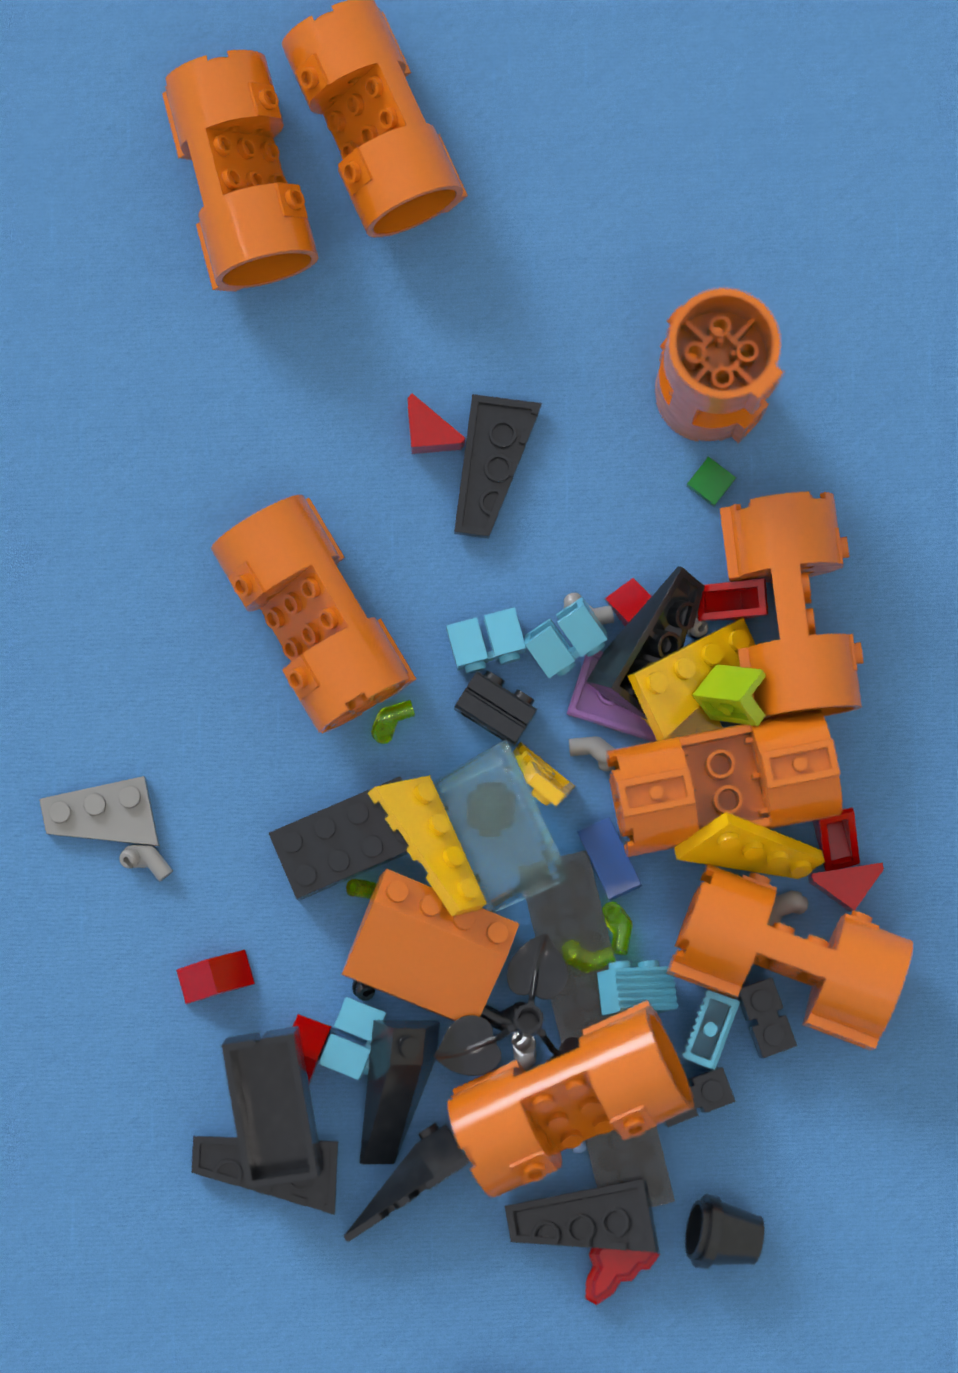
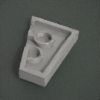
(103, 812)

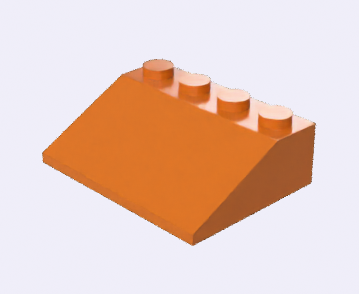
(426, 955)

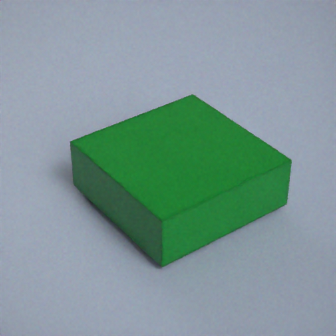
(711, 481)

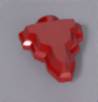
(612, 1268)

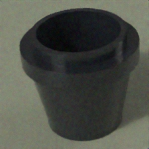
(722, 1234)

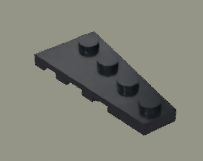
(492, 453)
(221, 1161)
(592, 1218)

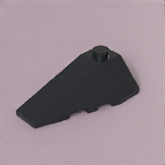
(648, 637)
(397, 1075)
(423, 1167)

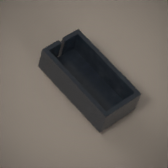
(337, 844)
(272, 1107)

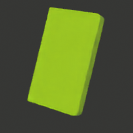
(728, 692)

